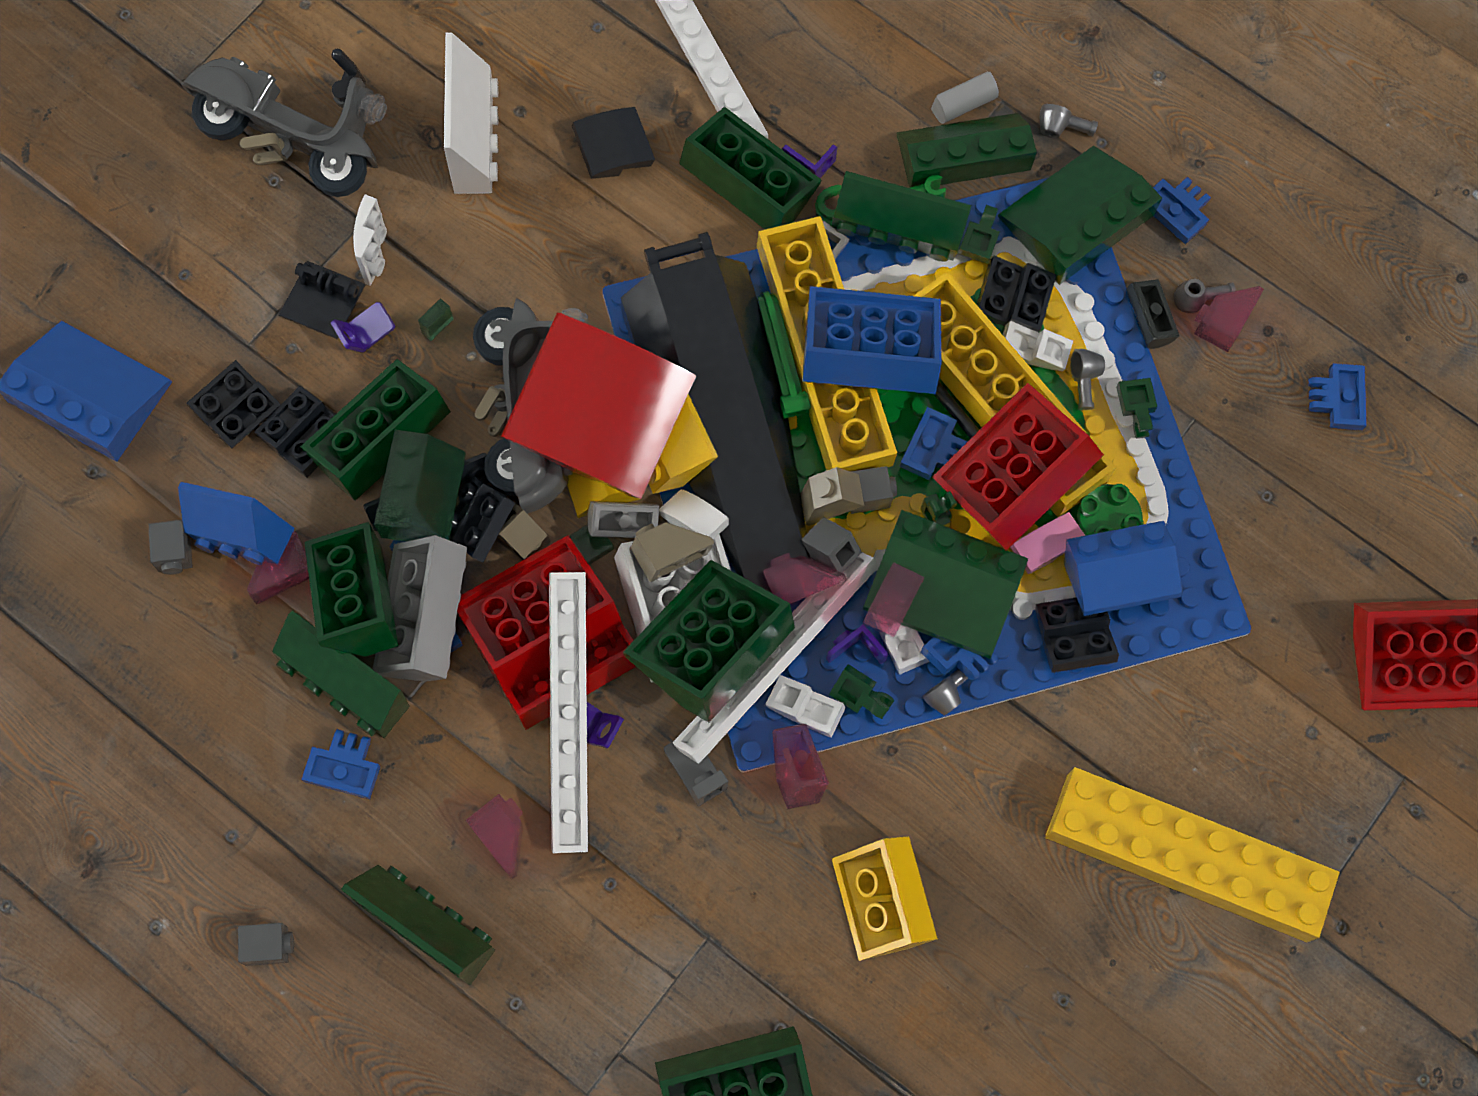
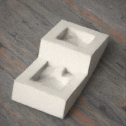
(1039, 349)
(694, 514)
(905, 649)
(804, 706)

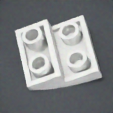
(368, 236)

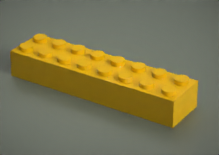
(989, 372)
(844, 418)
(1193, 855)

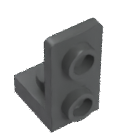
(700, 779)

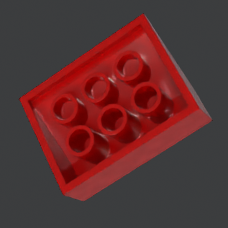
(1018, 465)
(1417, 654)

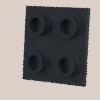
(320, 298)

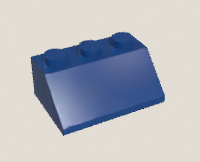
(232, 524)
(1123, 568)

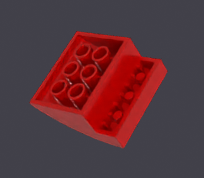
(598, 405)
(512, 629)

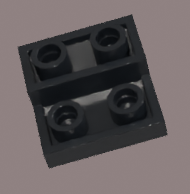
(613, 142)
(1015, 293)
(233, 404)
(292, 426)
(479, 517)
(1072, 638)

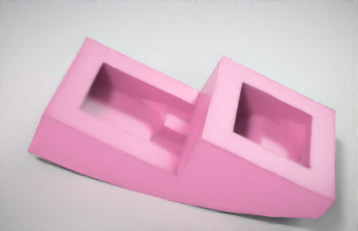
(1047, 542)

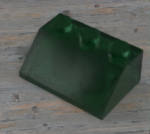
(419, 487)

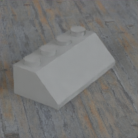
(424, 602)

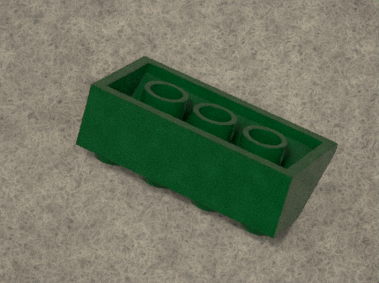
(968, 150)
(748, 170)
(900, 217)
(358, 439)
(351, 591)
(340, 677)

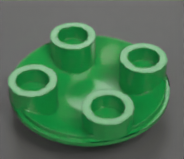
(1108, 509)

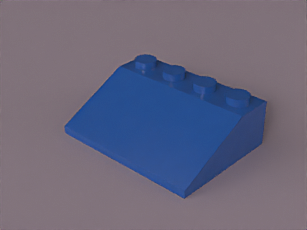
(873, 340)
(84, 389)

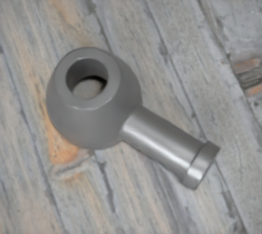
(1056, 118)
(1191, 302)
(1084, 367)
(944, 695)

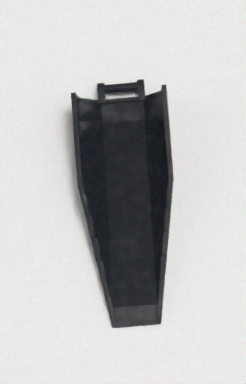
(712, 326)

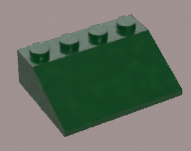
(1081, 212)
(964, 583)
(711, 639)
(421, 922)
(748, 1067)

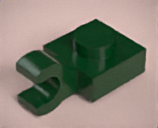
(980, 238)
(1139, 400)
(939, 509)
(856, 690)

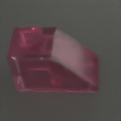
(1226, 316)
(800, 577)
(274, 579)
(893, 600)
(798, 767)
(500, 831)

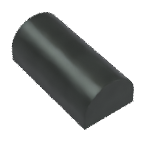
(1152, 313)

